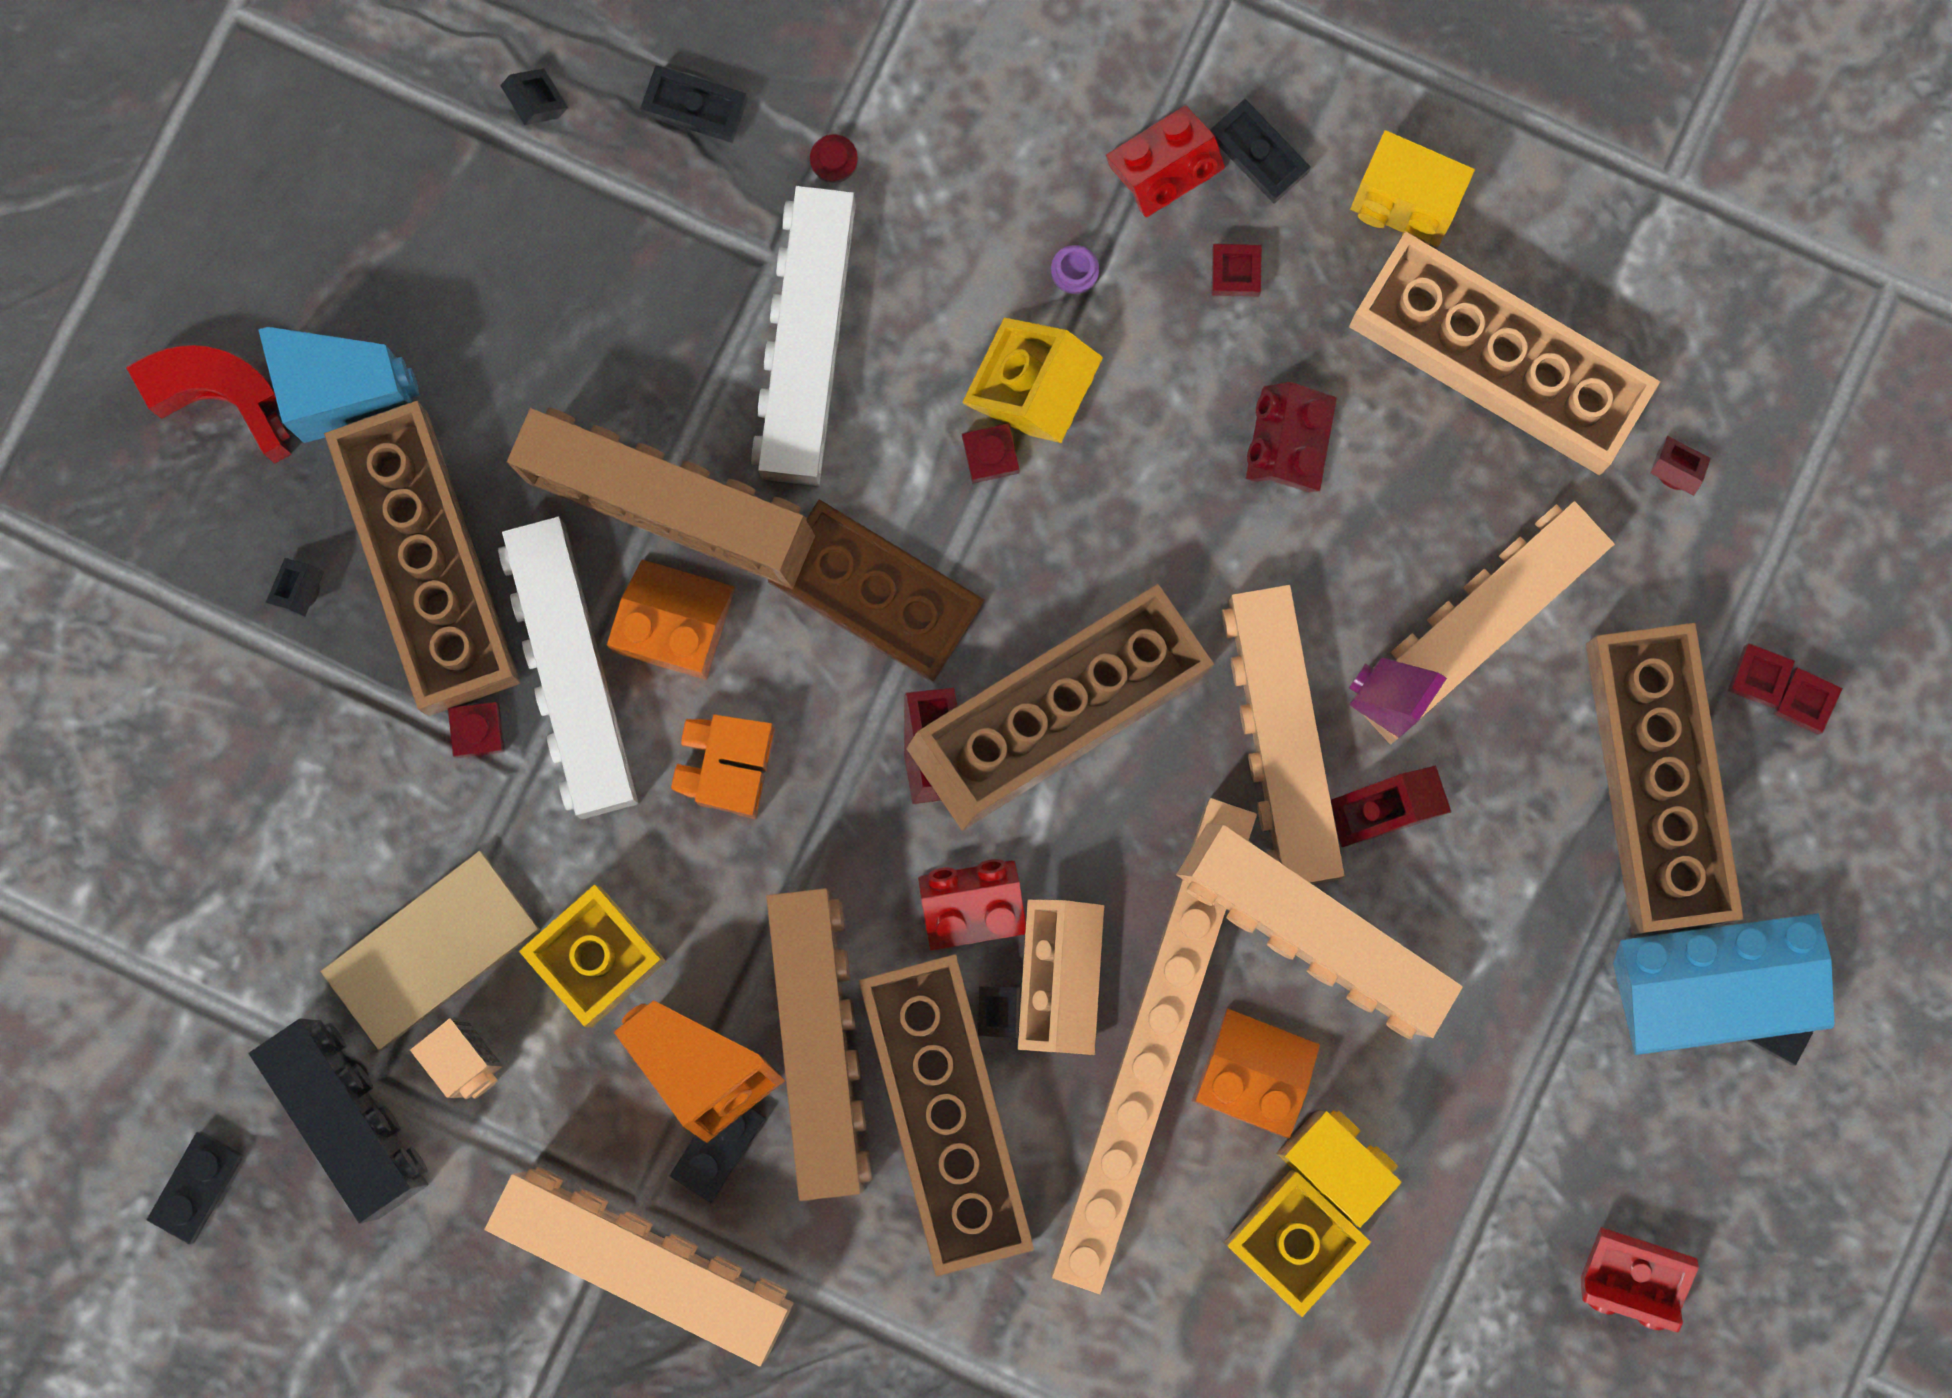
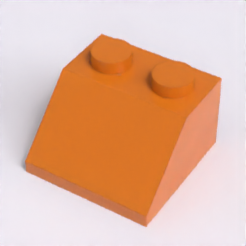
(671, 619)
(1257, 1073)

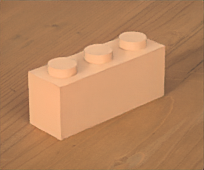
(1061, 976)

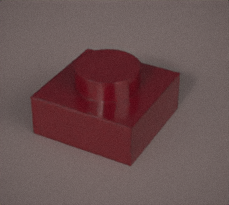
(1236, 270)
(990, 453)
(1680, 466)
(1761, 675)
(1808, 701)
(476, 730)

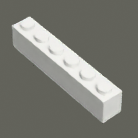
(806, 336)
(569, 669)

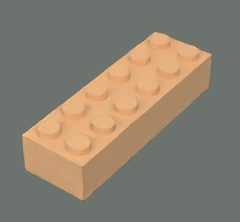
(1504, 354)
(640, 1265)

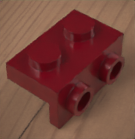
(1291, 436)

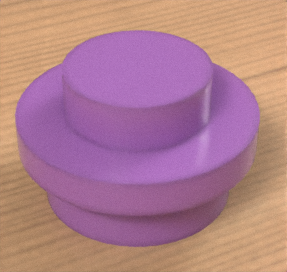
(1074, 269)

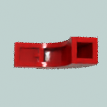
(196, 373)

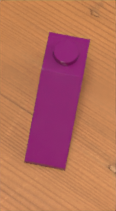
(1394, 693)

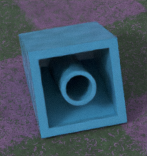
(332, 380)

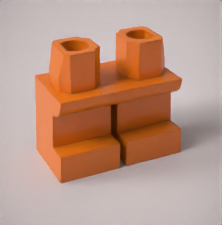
(723, 785)

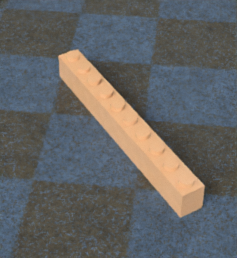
(1143, 1075)

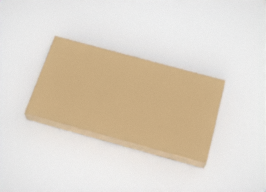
(430, 950)

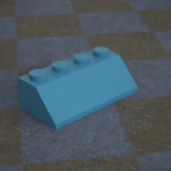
(1726, 984)

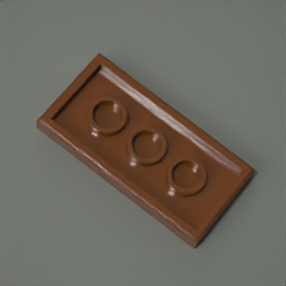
(882, 593)

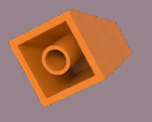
(694, 1069)

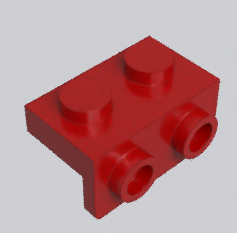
(1167, 160)
(972, 904)
(1637, 1280)

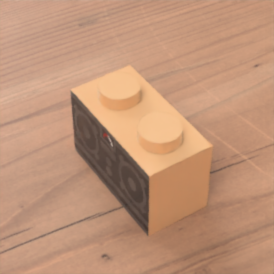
(458, 1059)

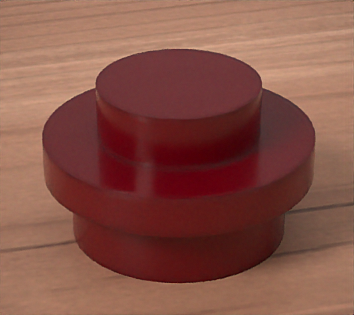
(833, 158)

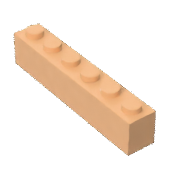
(1505, 600)
(1283, 732)
(1319, 931)

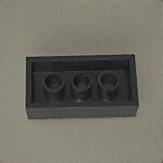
(340, 1119)

